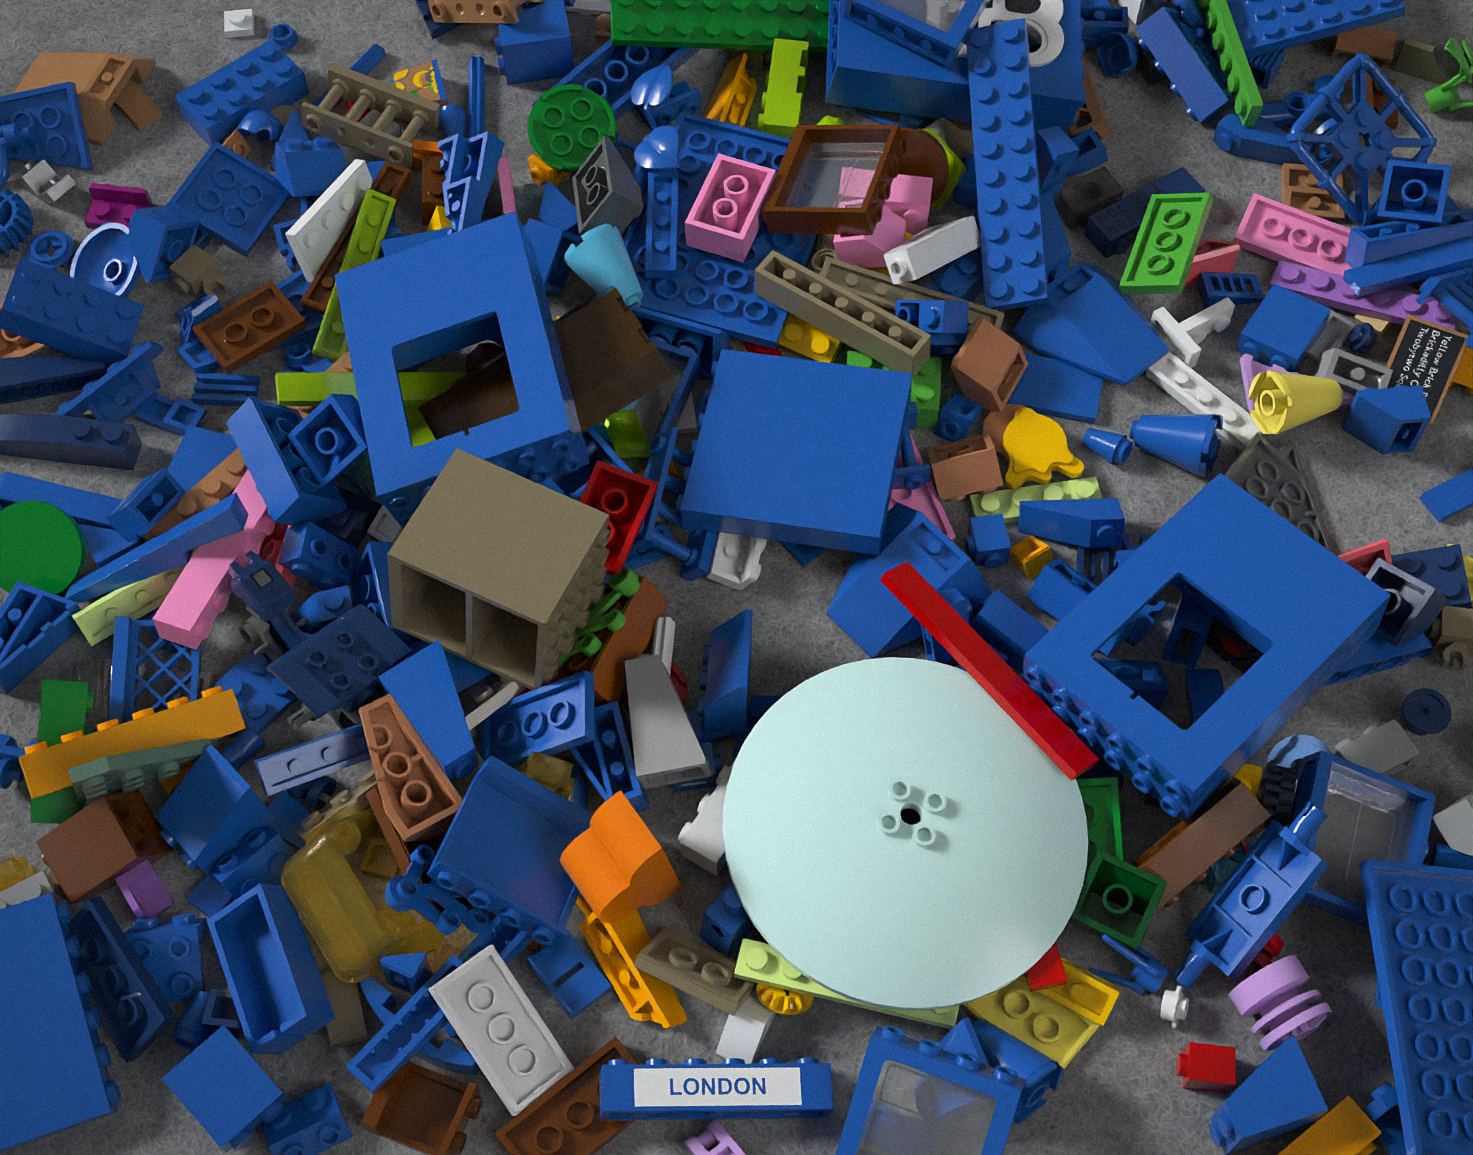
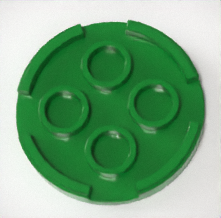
(568, 126)
(39, 547)

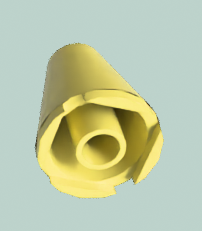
(1291, 399)

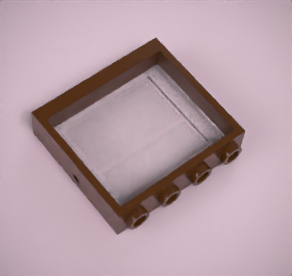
(832, 182)

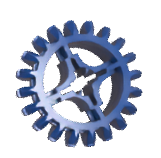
(15, 221)

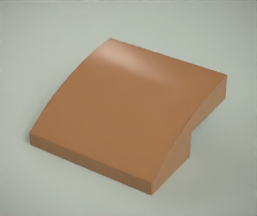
(1304, 194)

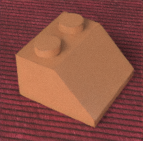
(965, 467)

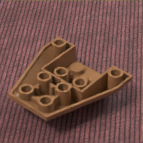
(97, 79)

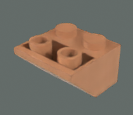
(988, 365)

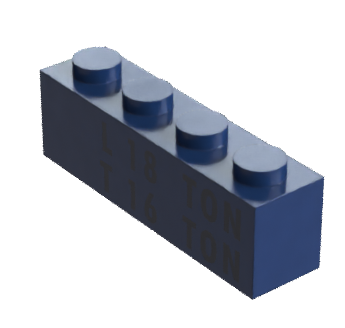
(1118, 225)

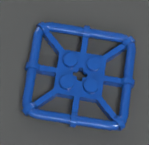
(1344, 139)

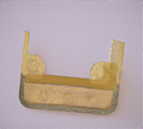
(339, 910)

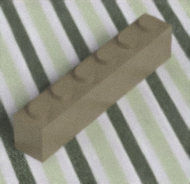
(842, 314)

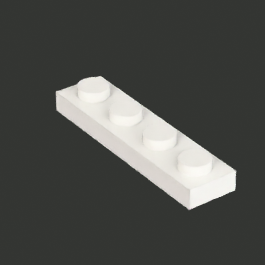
(1202, 398)

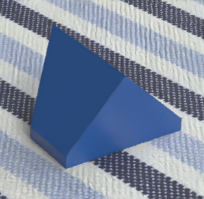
(195, 313)

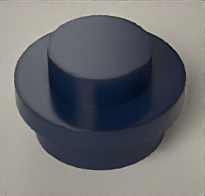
(1362, 338)

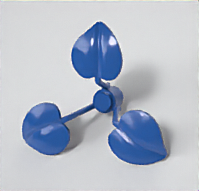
(660, 147)

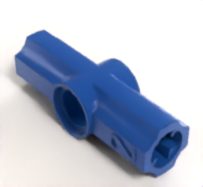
(1289, 110)

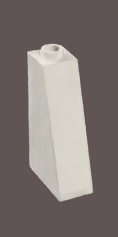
(932, 249)

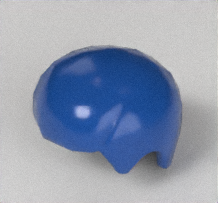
(1117, 54)
(262, 124)

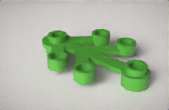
(622, 584)

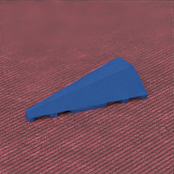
(468, 176)

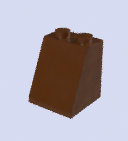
(102, 844)

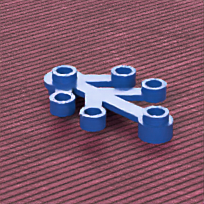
(406, 894)

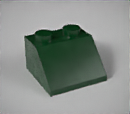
(1118, 901)

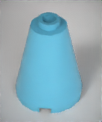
(605, 263)

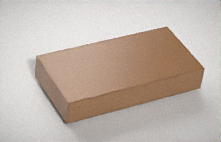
(137, 106)

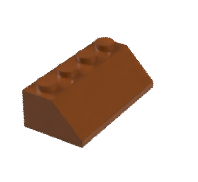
(617, 647)

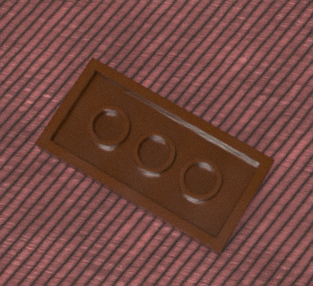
(567, 1114)

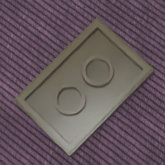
(695, 970)

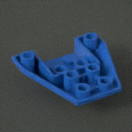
(1092, 326)
(867, 607)

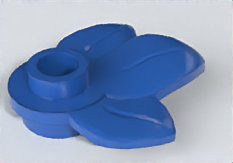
(300, 357)

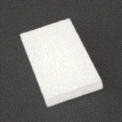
(501, 1029)

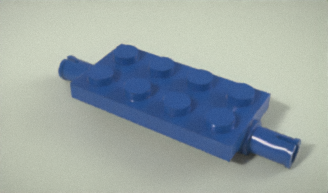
(1254, 899)

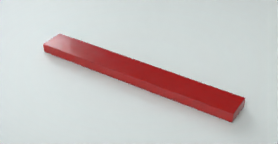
(990, 671)

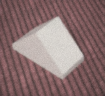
(745, 1030)

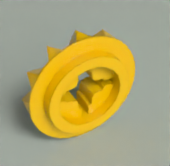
(777, 1001)

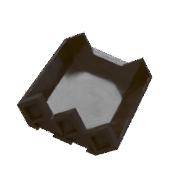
(604, 359)

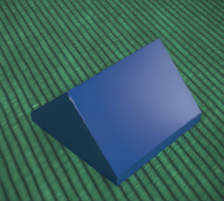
(1142, 677)

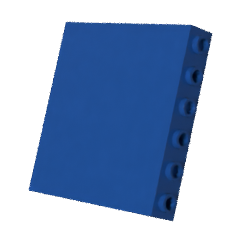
(796, 451)
(48, 1031)

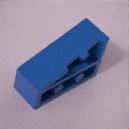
(610, 757)

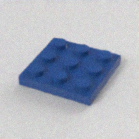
(231, 198)

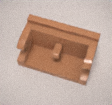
(1371, 41)

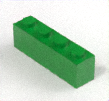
(60, 713)

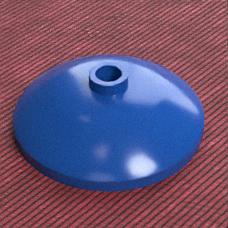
(107, 260)

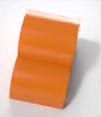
(619, 863)

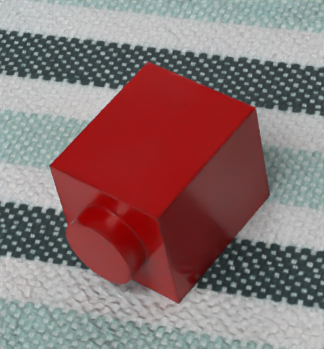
(1207, 1067)

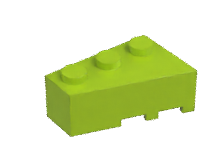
(785, 88)

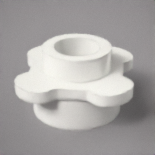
(1174, 1006)

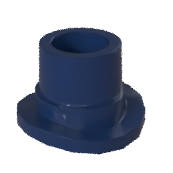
(1425, 712)

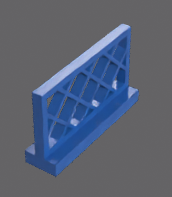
(126, 665)

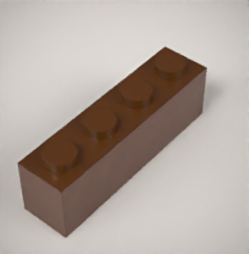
(1206, 837)

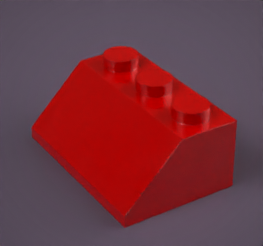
(626, 501)

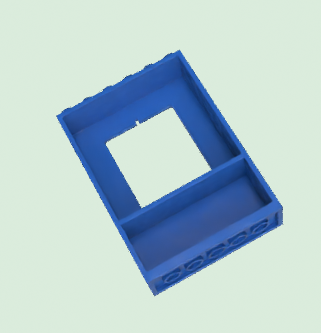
(436, 303)
(1258, 580)

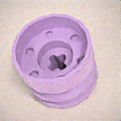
(1282, 1007)

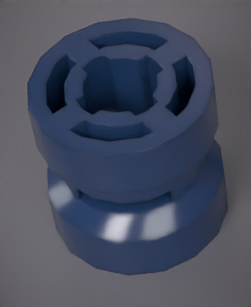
(312, 789)

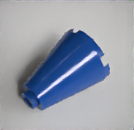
(1180, 439)
(1030, 1064)

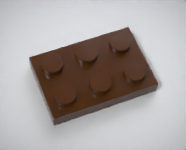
(249, 327)

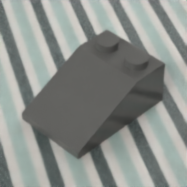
(606, 190)

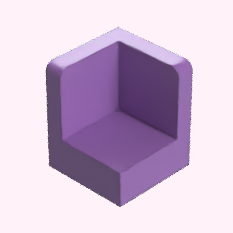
(144, 890)

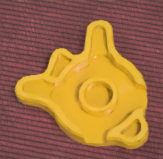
(1035, 448)

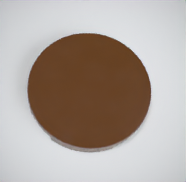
(925, 159)

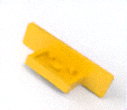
(809, 340)

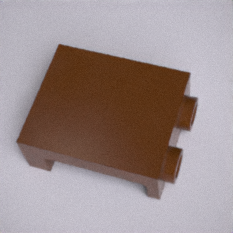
(423, 1110)

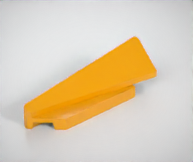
(733, 94)
(616, 950)

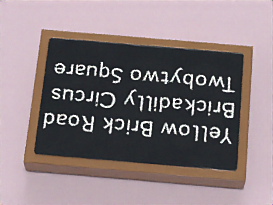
(1426, 358)

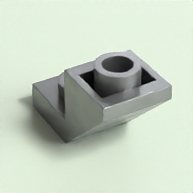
(43, 181)

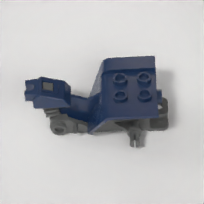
(329, 670)

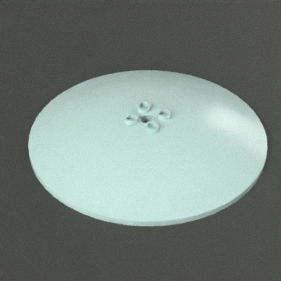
(890, 905)

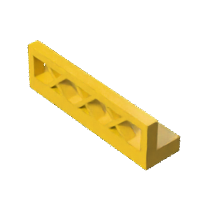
(1083, 993)

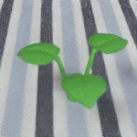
(1446, 94)

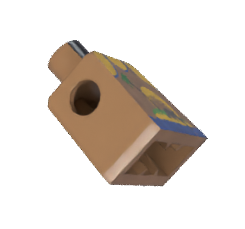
(423, 81)

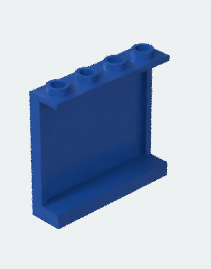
(509, 850)

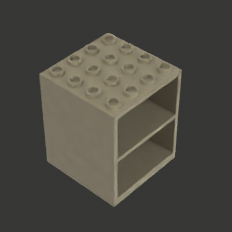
(498, 570)

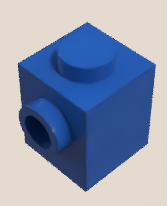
(988, 541)

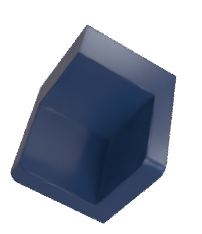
(222, 1011)

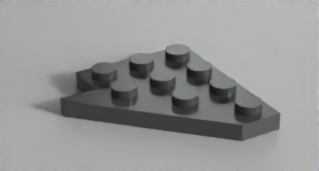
(1279, 483)

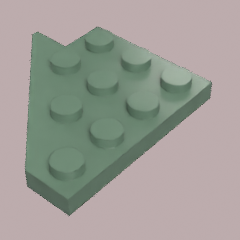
(131, 769)

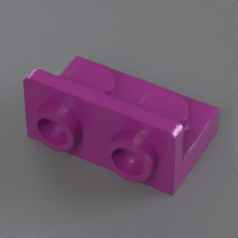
(115, 204)

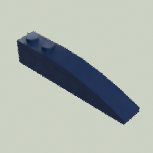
(45, 376)
(70, 440)

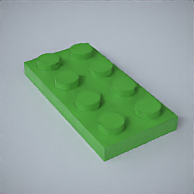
(1166, 243)

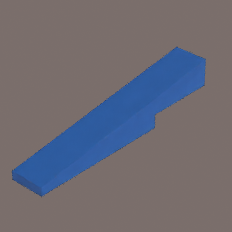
(164, 551)
(421, 1015)

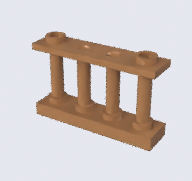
(476, 11)

